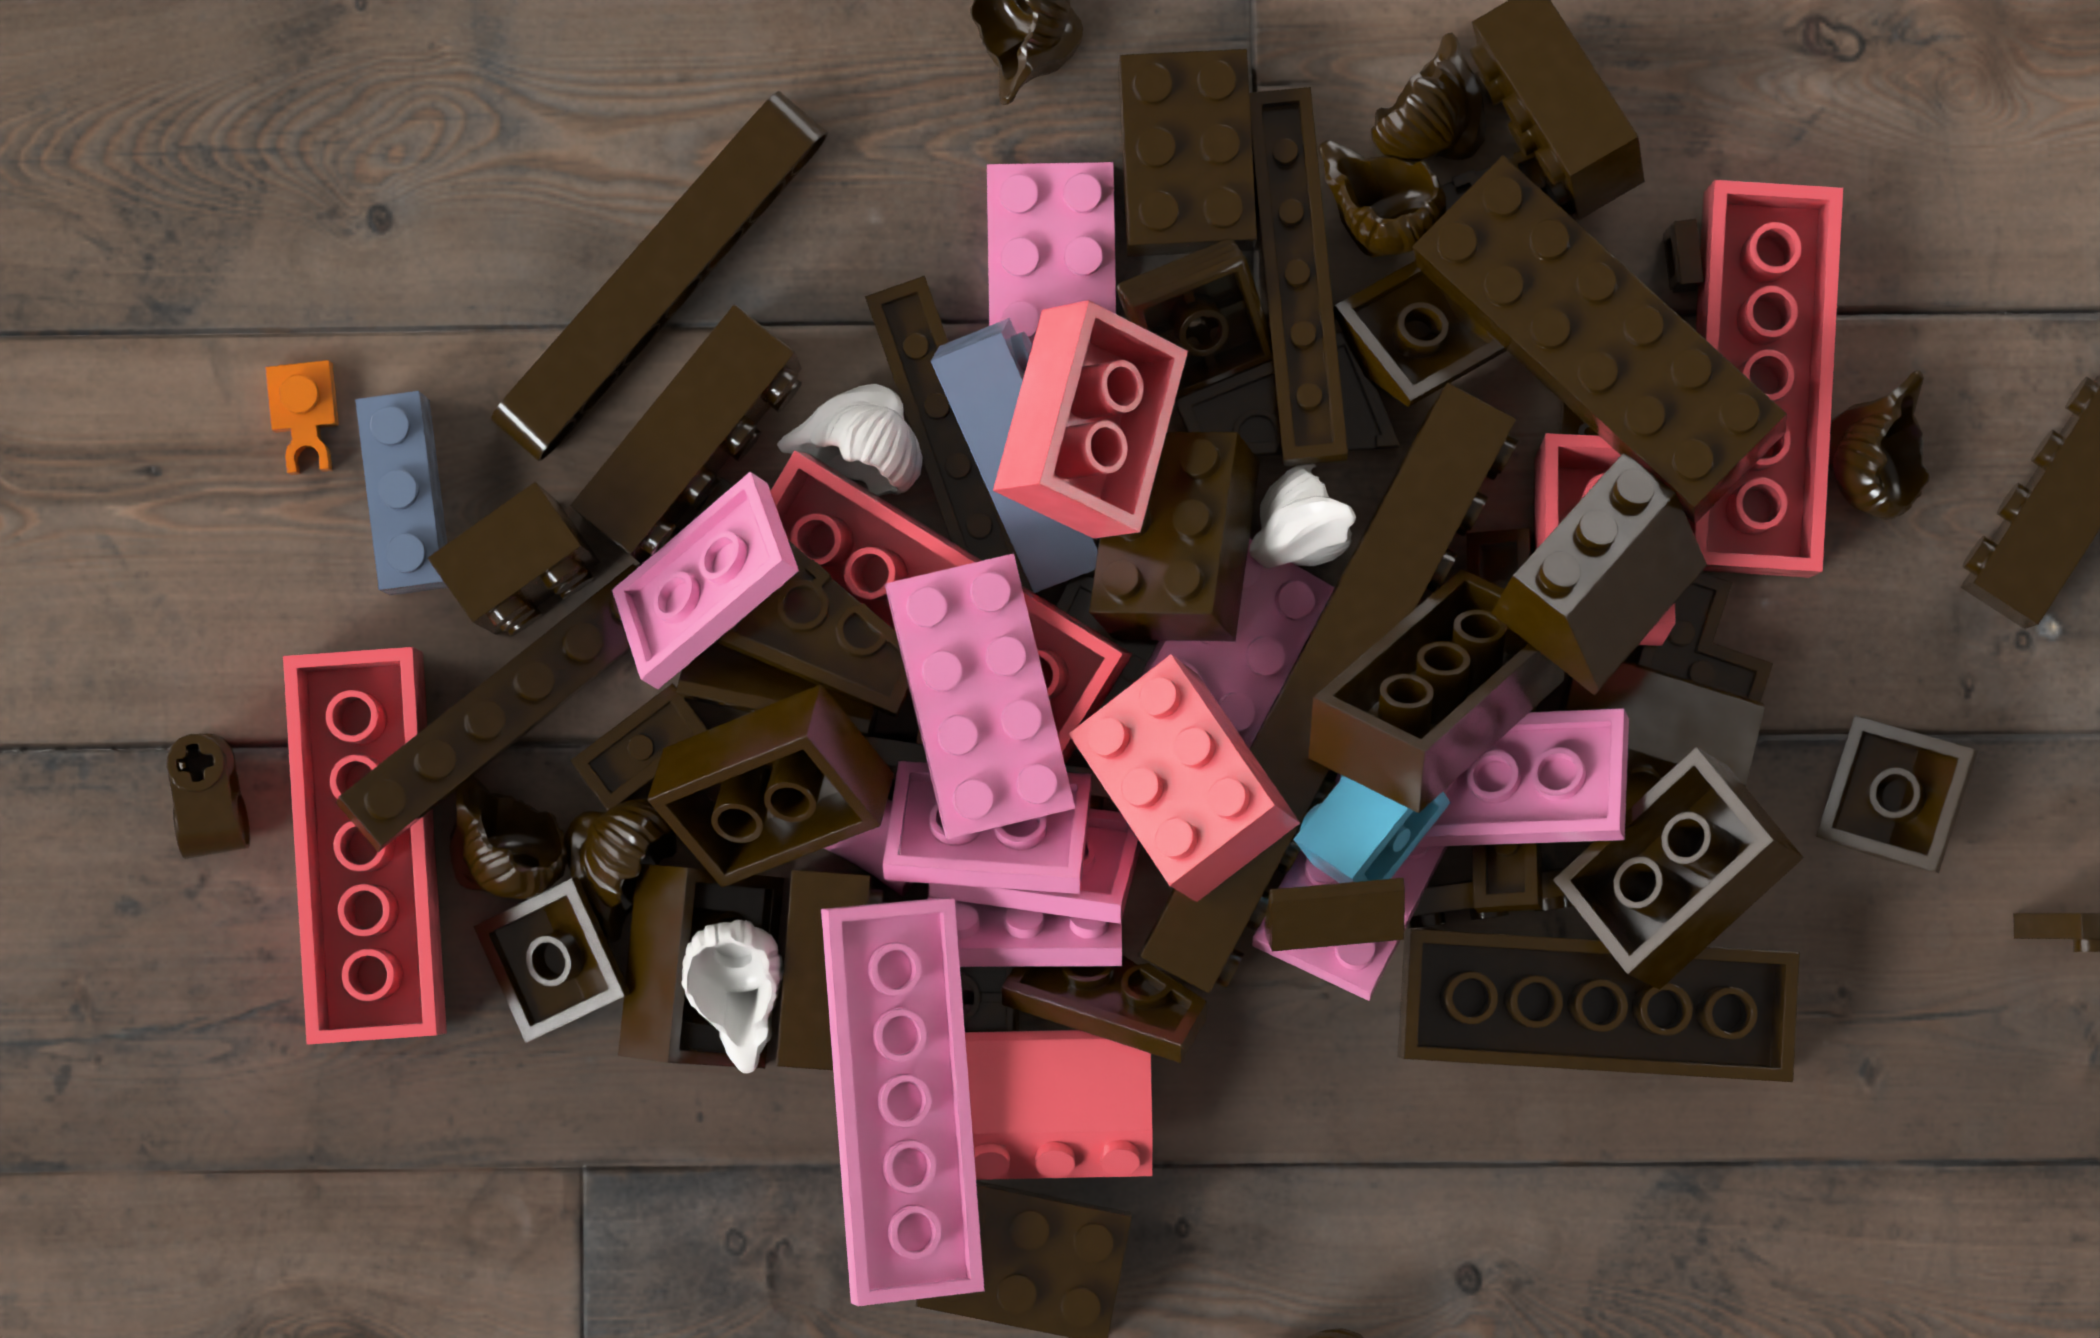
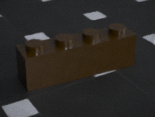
(2045, 522)

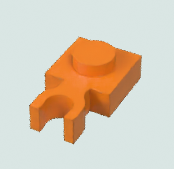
(303, 402)

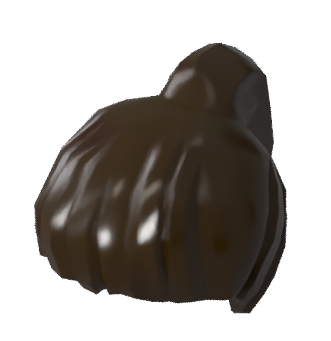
(1026, 38)
(1435, 112)
(1382, 199)
(1880, 452)
(504, 844)
(608, 856)

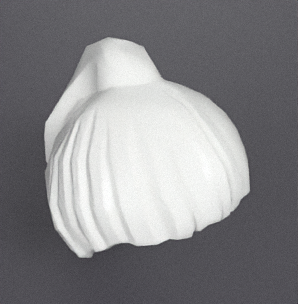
(862, 438)
(1301, 522)
(734, 983)

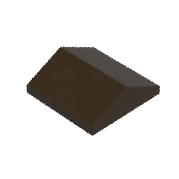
(1412, 335)
(1896, 794)
(1335, 914)
(552, 959)

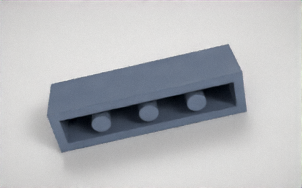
(982, 385)

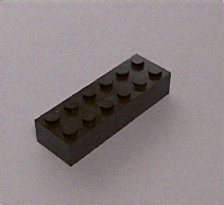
(1599, 337)
(1579, 1010)

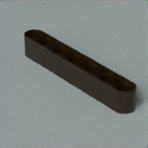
(659, 276)

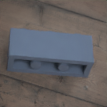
(402, 490)

